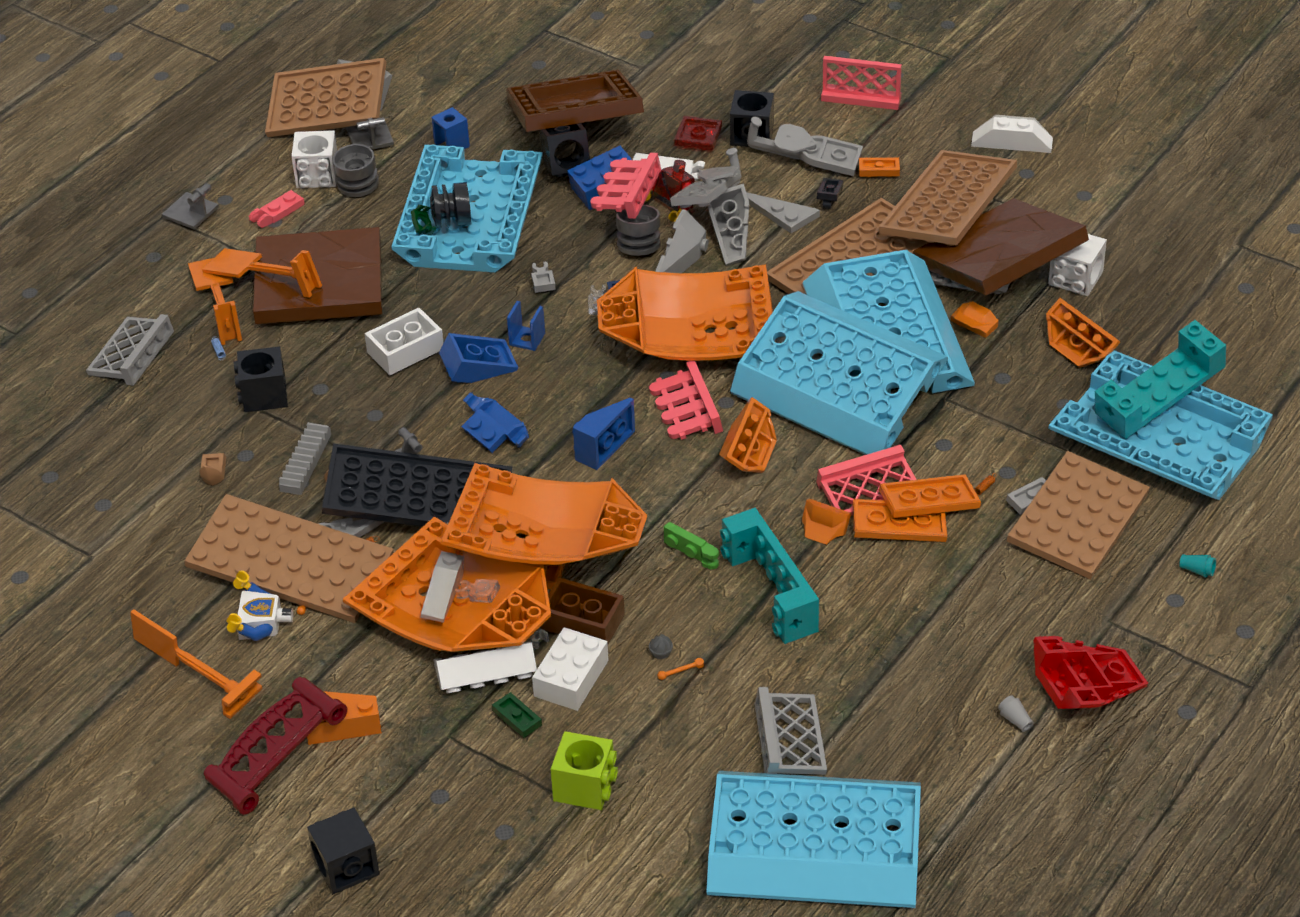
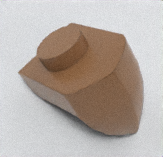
(213, 468)

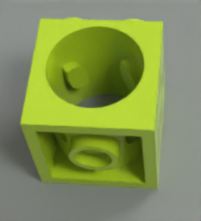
(583, 770)

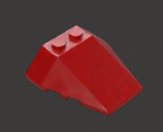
(1084, 674)

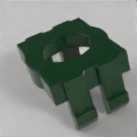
(420, 213)

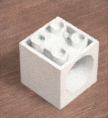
(313, 159)
(1080, 267)

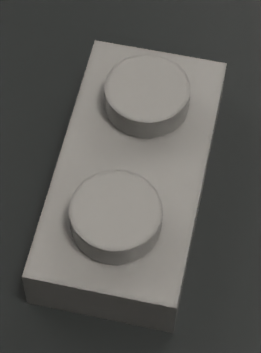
(1023, 496)

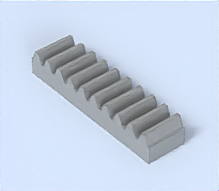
(305, 458)

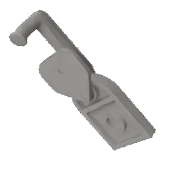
(814, 150)
(713, 184)

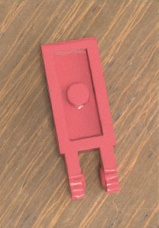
(277, 209)

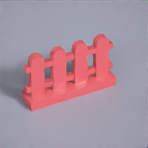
(636, 182)
(694, 408)

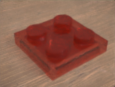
(698, 133)

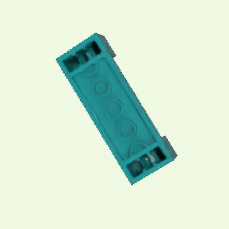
(1164, 384)
(796, 605)

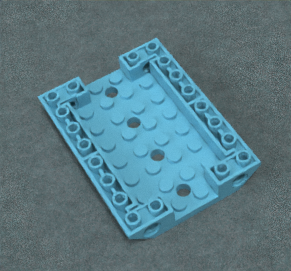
(496, 214)
(910, 309)
(821, 391)
(1203, 423)
(813, 855)

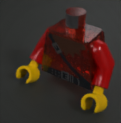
(670, 182)

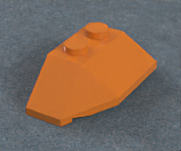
(1077, 335)
(750, 438)

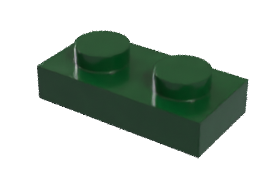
(517, 715)

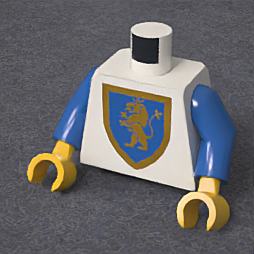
(258, 611)

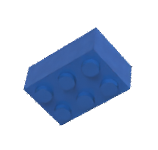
(589, 175)

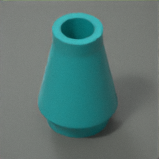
(1199, 564)

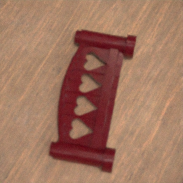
(239, 785)

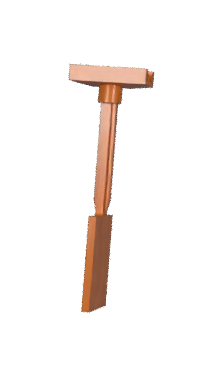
(237, 262)
(224, 312)
(166, 646)

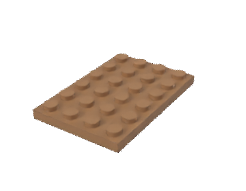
(325, 97)
(1078, 514)

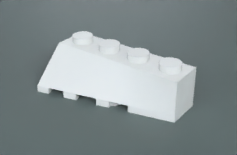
(485, 666)

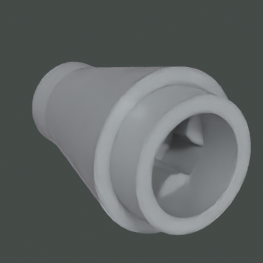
(1014, 711)

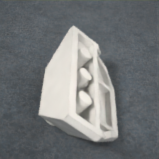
(1013, 134)

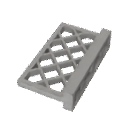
(140, 354)
(771, 749)

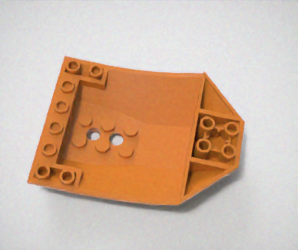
(671, 311)
(560, 518)
(394, 599)

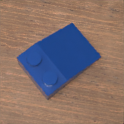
(476, 357)
(603, 432)

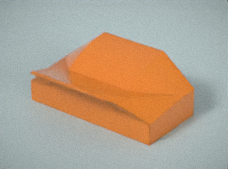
(975, 318)
(824, 522)

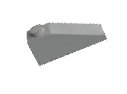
(442, 587)

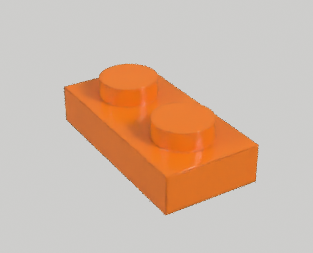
(879, 167)

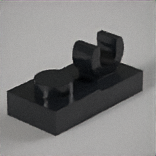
(829, 191)

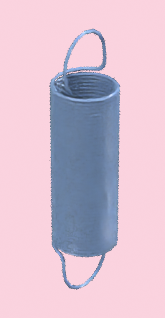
(218, 348)

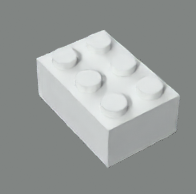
(404, 341)
(570, 669)

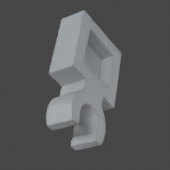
(542, 278)

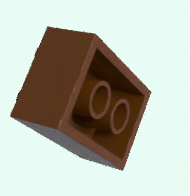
(584, 610)

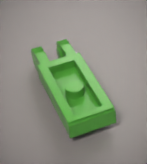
(691, 545)

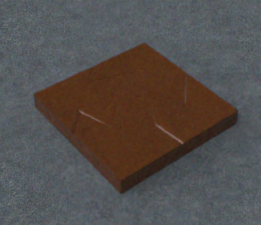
(574, 100)
(1004, 246)
(347, 268)

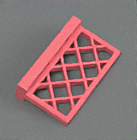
(861, 94)
(859, 467)

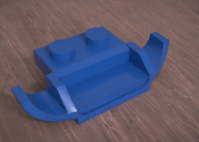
(493, 423)

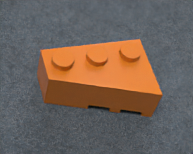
(360, 720)

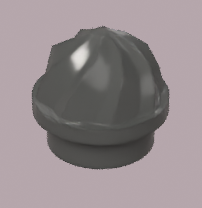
(660, 646)

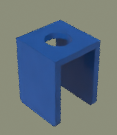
(450, 127)
(517, 331)

